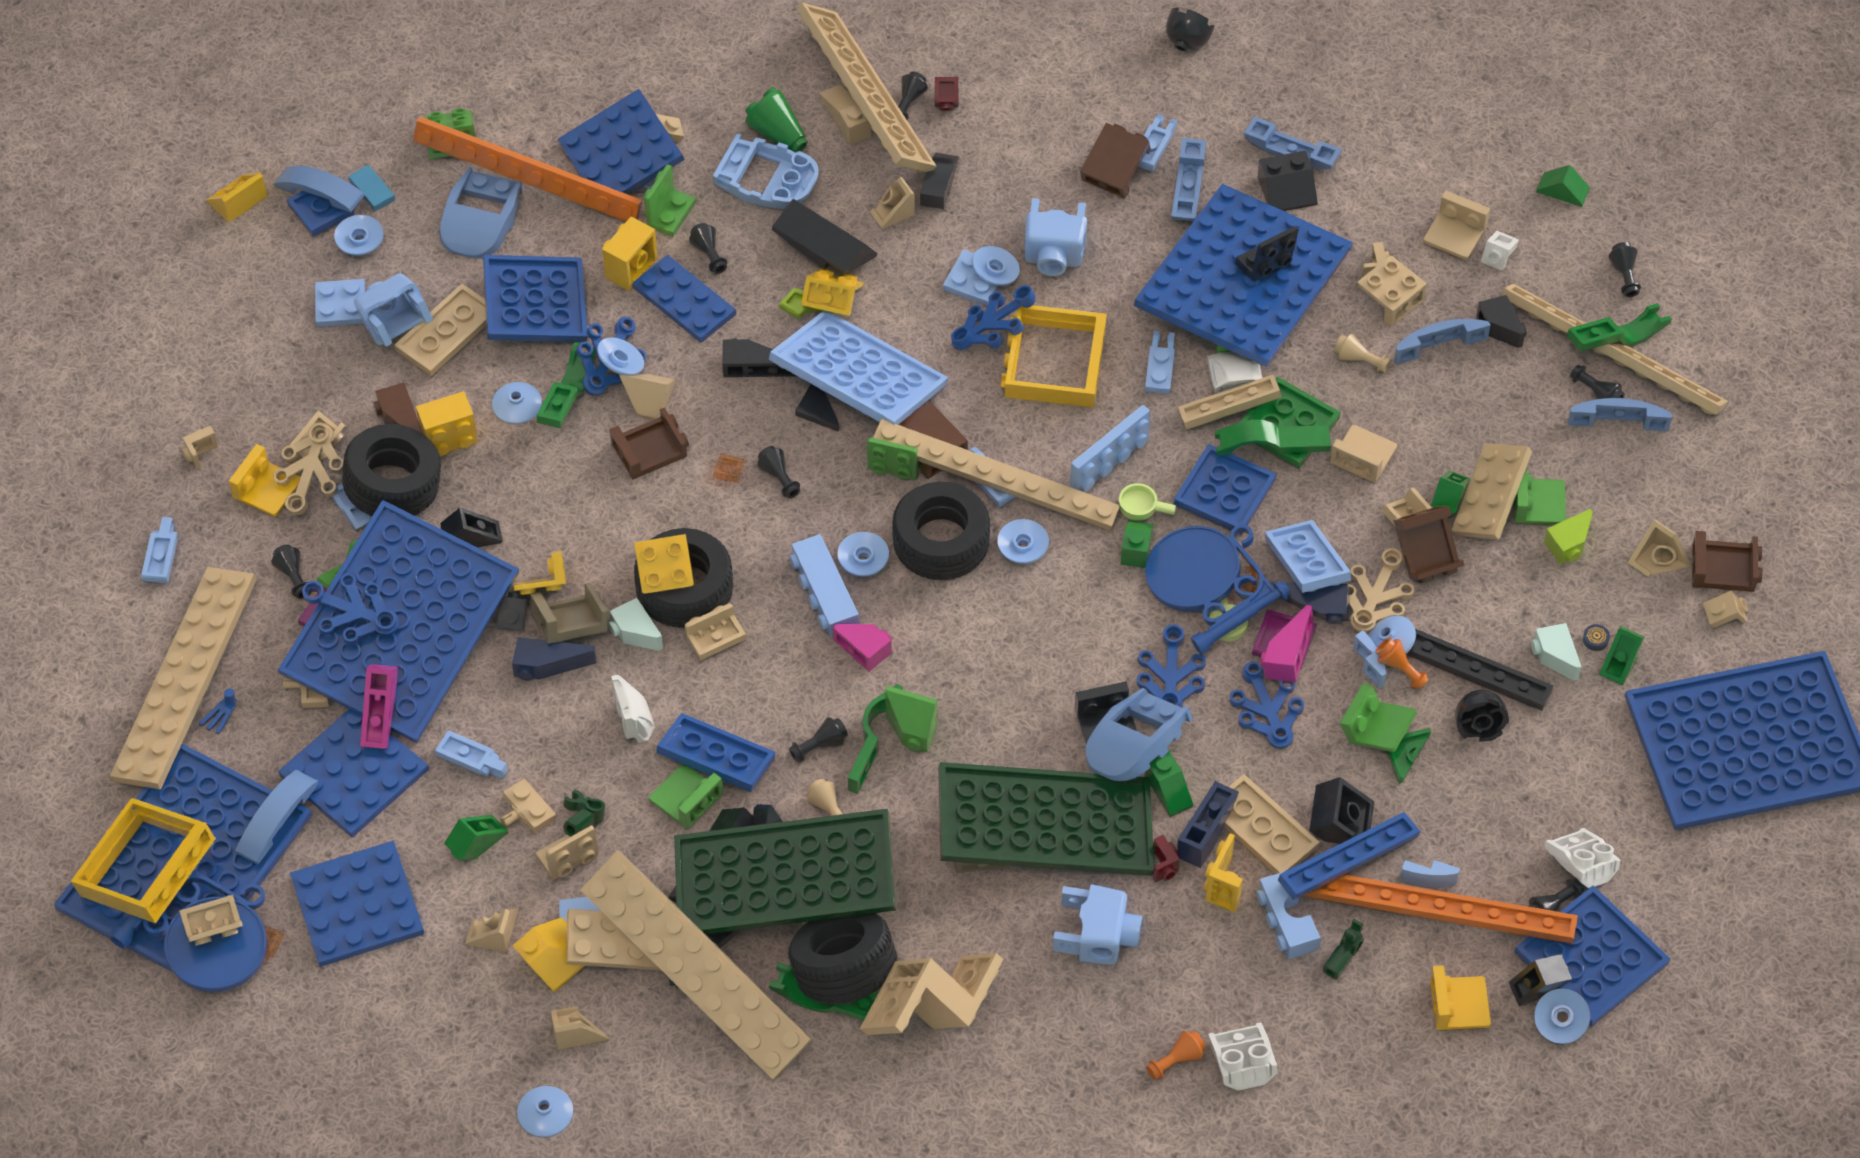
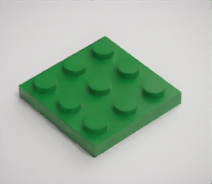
(1293, 409)

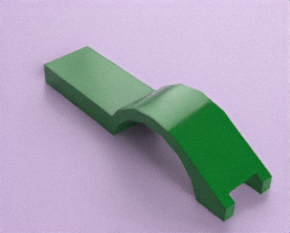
(1606, 331)
(563, 394)
(1284, 439)
(870, 747)
(788, 988)

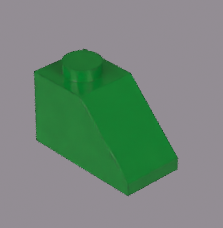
(1451, 491)
(1136, 544)
(1169, 784)
(474, 836)

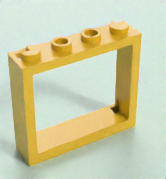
(1061, 319)
(170, 879)

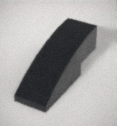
(939, 181)

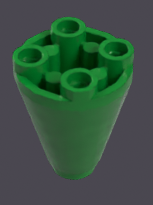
(776, 121)

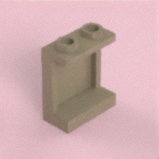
(570, 617)

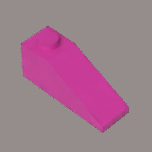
(1288, 647)
(378, 705)

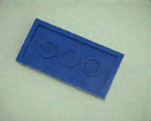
(684, 298)
(716, 752)

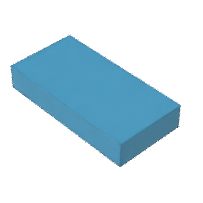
(374, 189)

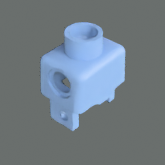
(1055, 239)
(391, 308)
(1103, 922)

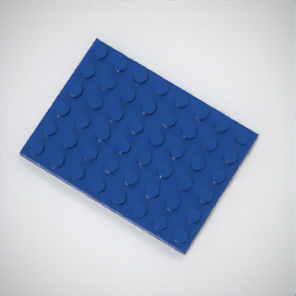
(1216, 300)
(443, 605)
(1748, 739)
(203, 792)

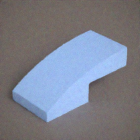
(355, 516)
(1366, 649)
(1438, 876)

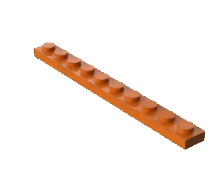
(526, 170)
(1449, 907)

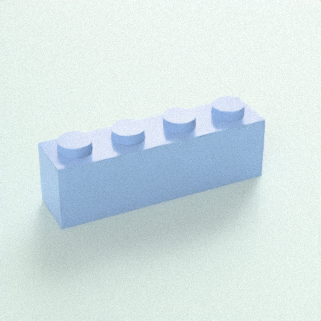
(823, 583)

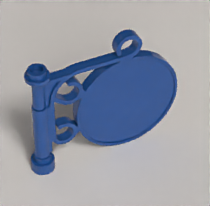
(1199, 569)
(215, 964)

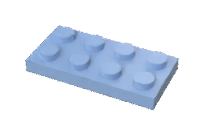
(1110, 450)
(1307, 556)

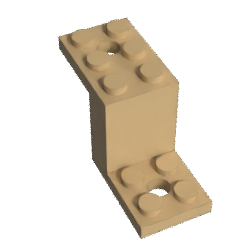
(931, 994)

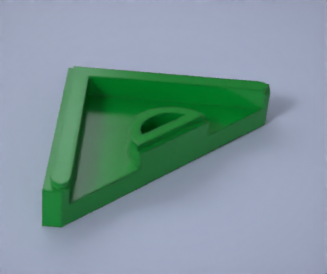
(1407, 752)

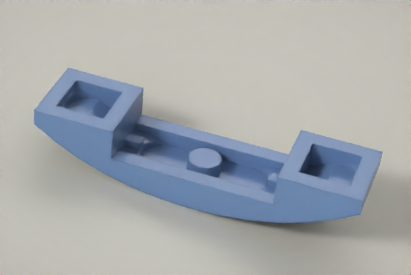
(1266, 137)
(1188, 179)
(320, 183)
(1467, 329)
(1620, 409)
(272, 814)

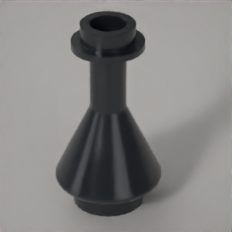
(912, 87)
(704, 238)
(1624, 257)
(1600, 388)
(773, 462)
(288, 561)
(829, 734)
(1553, 902)

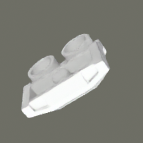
(1231, 370)
(633, 709)
(1585, 857)
(1244, 1057)

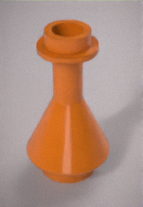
(1393, 655)
(1187, 1048)

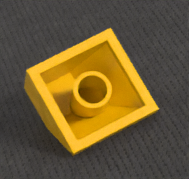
(546, 953)

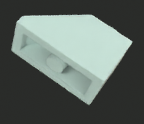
(635, 626)
(1557, 650)

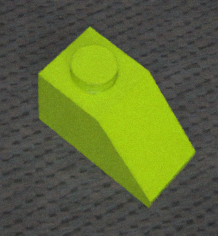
(1568, 537)

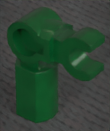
(589, 812)
(1342, 955)

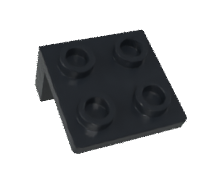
(1268, 255)
(1095, 703)

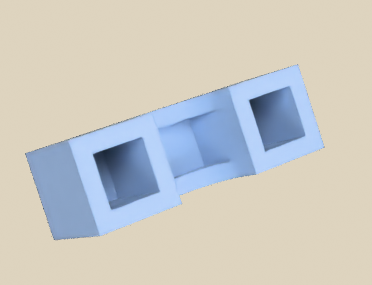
(1294, 934)

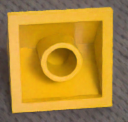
(239, 196)

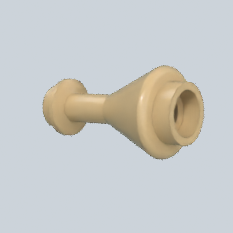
(1351, 349)
(823, 795)

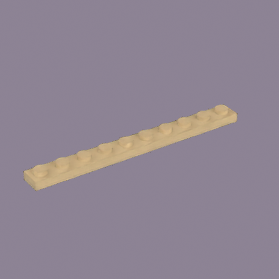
(1621, 354)
(1002, 476)

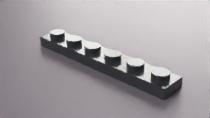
(1480, 670)

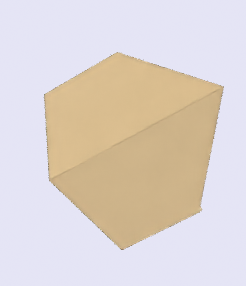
(895, 205)
(648, 393)
(1659, 551)
(493, 931)
(574, 1029)

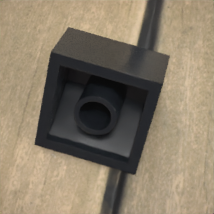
(1288, 181)
(1340, 811)

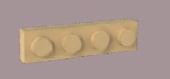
(1229, 402)

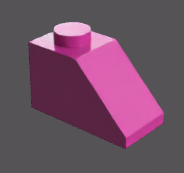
(863, 643)

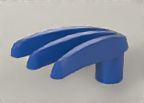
(225, 707)

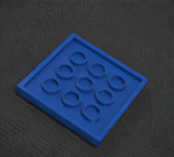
(622, 145)
(534, 298)
(352, 778)
(357, 903)
(1606, 957)

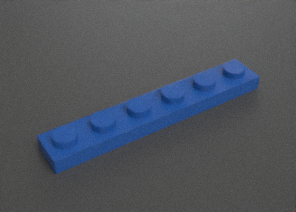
(1348, 856)

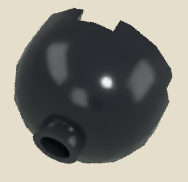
(1188, 29)
(1485, 712)

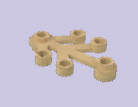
(309, 465)
(1375, 595)

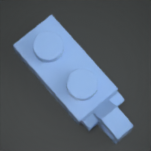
(160, 553)
(470, 755)

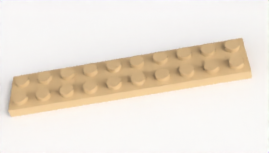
(866, 88)
(183, 678)
(696, 965)

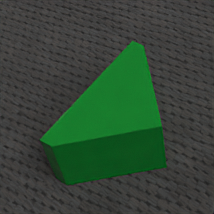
(1564, 185)

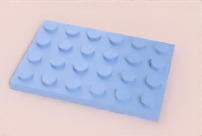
(858, 368)

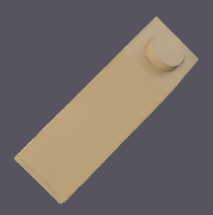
(846, 114)

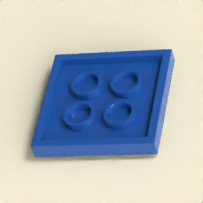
(1224, 489)

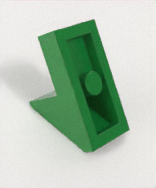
(1622, 655)

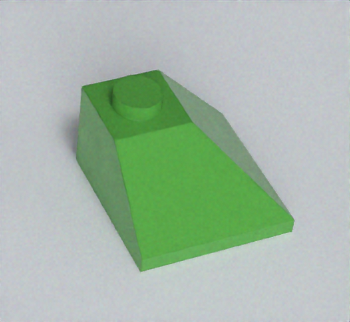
(911, 717)

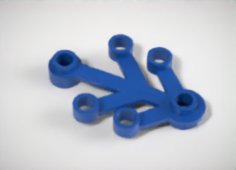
(991, 320)
(599, 374)
(354, 610)
(1171, 675)
(1267, 708)

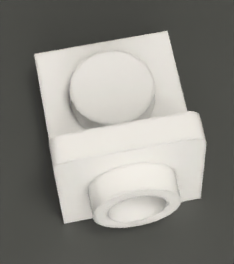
(1498, 250)

